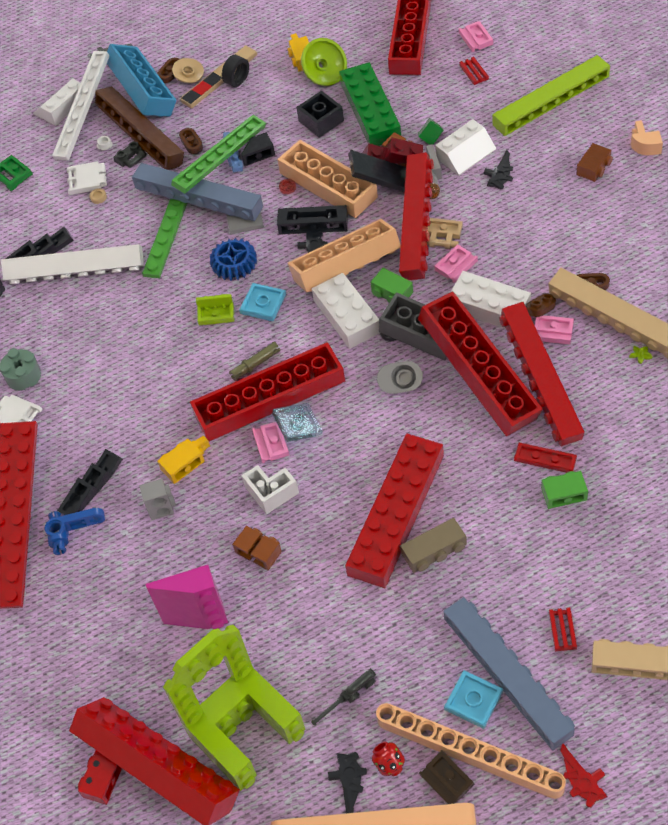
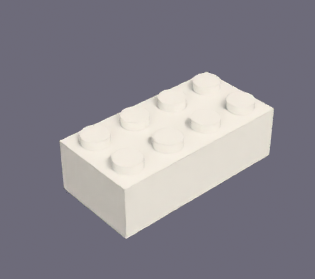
(487, 297)
(346, 310)

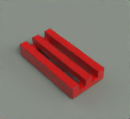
(464, 67)
(560, 613)

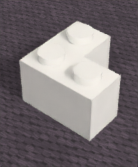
(270, 491)

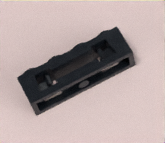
(312, 219)

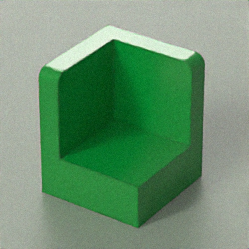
(430, 131)

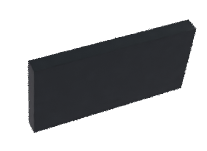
(377, 171)

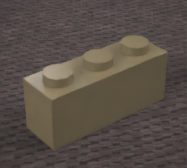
(434, 545)

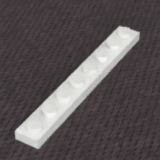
(80, 105)

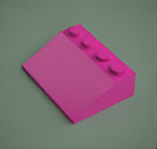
(189, 599)

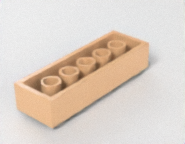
(326, 178)
(344, 254)

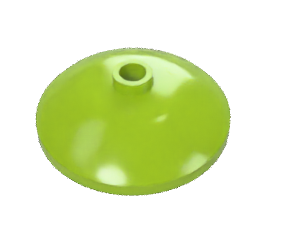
(329, 55)

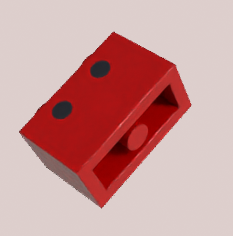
(99, 779)

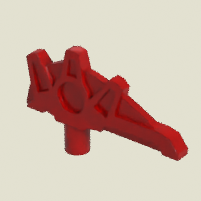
(583, 782)

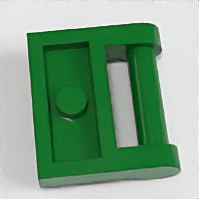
(16, 170)

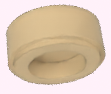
(98, 196)

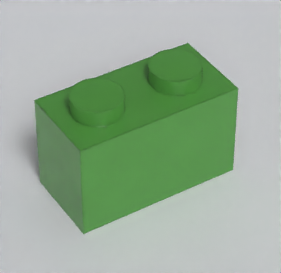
(387, 283)
(564, 489)

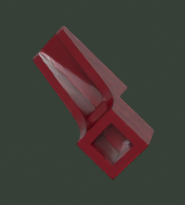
(394, 151)

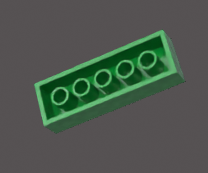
(369, 103)

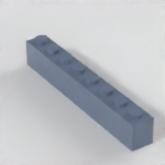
(203, 194)
(509, 674)

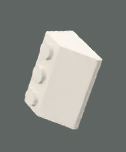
(59, 105)
(465, 147)

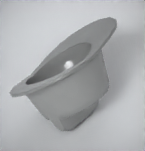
(399, 377)

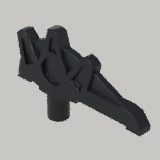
(501, 173)
(313, 241)
(350, 777)

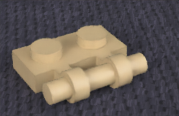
(444, 228)

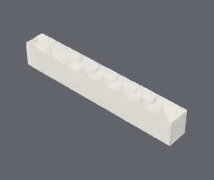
(72, 263)

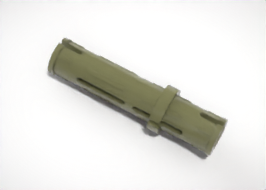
(249, 364)

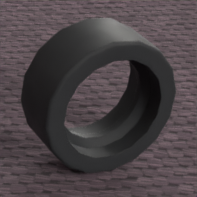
(229, 68)

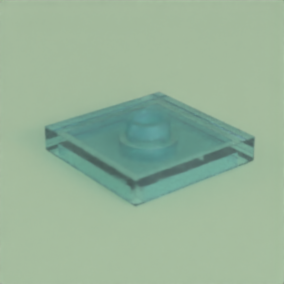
(297, 422)

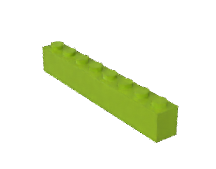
(550, 95)

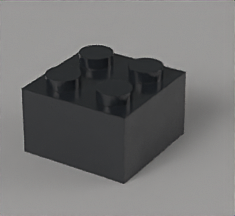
(320, 114)

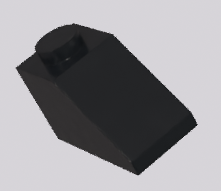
(258, 149)

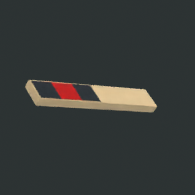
(212, 81)

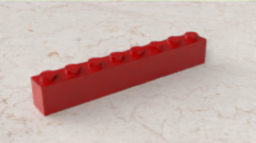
(416, 216)
(542, 374)

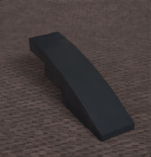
(45, 245)
(92, 482)

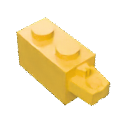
(295, 50)
(183, 458)

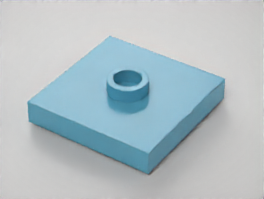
(262, 302)
(473, 699)

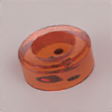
(287, 186)

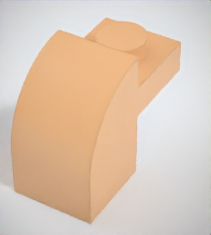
(645, 142)

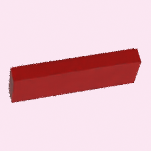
(545, 457)

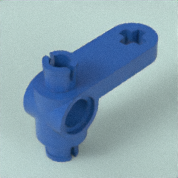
(67, 523)

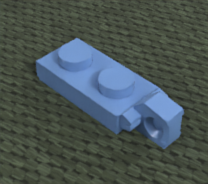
(234, 161)

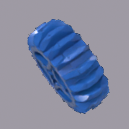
(222, 261)

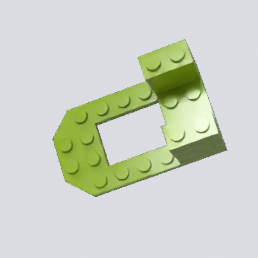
(233, 702)

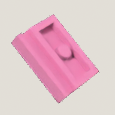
(476, 36)
(455, 262)
(554, 329)
(270, 442)

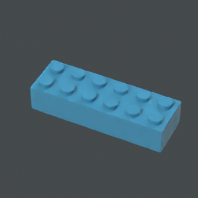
(140, 80)

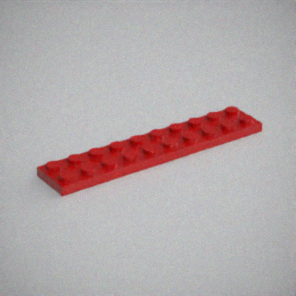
(16, 490)

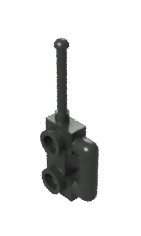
(122, 157)
(351, 692)

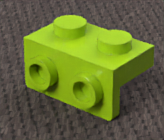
(215, 309)

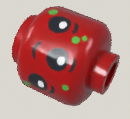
(388, 759)

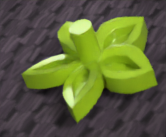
(642, 353)

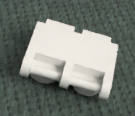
(86, 177)
(17, 410)

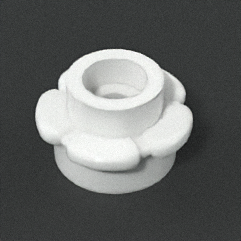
(104, 143)

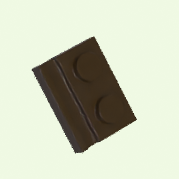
(446, 778)

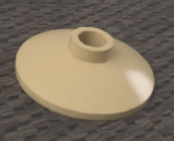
(188, 70)

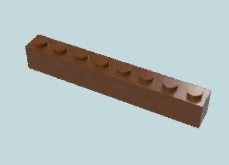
(139, 128)

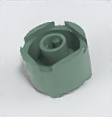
(20, 369)

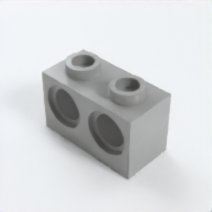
(157, 499)

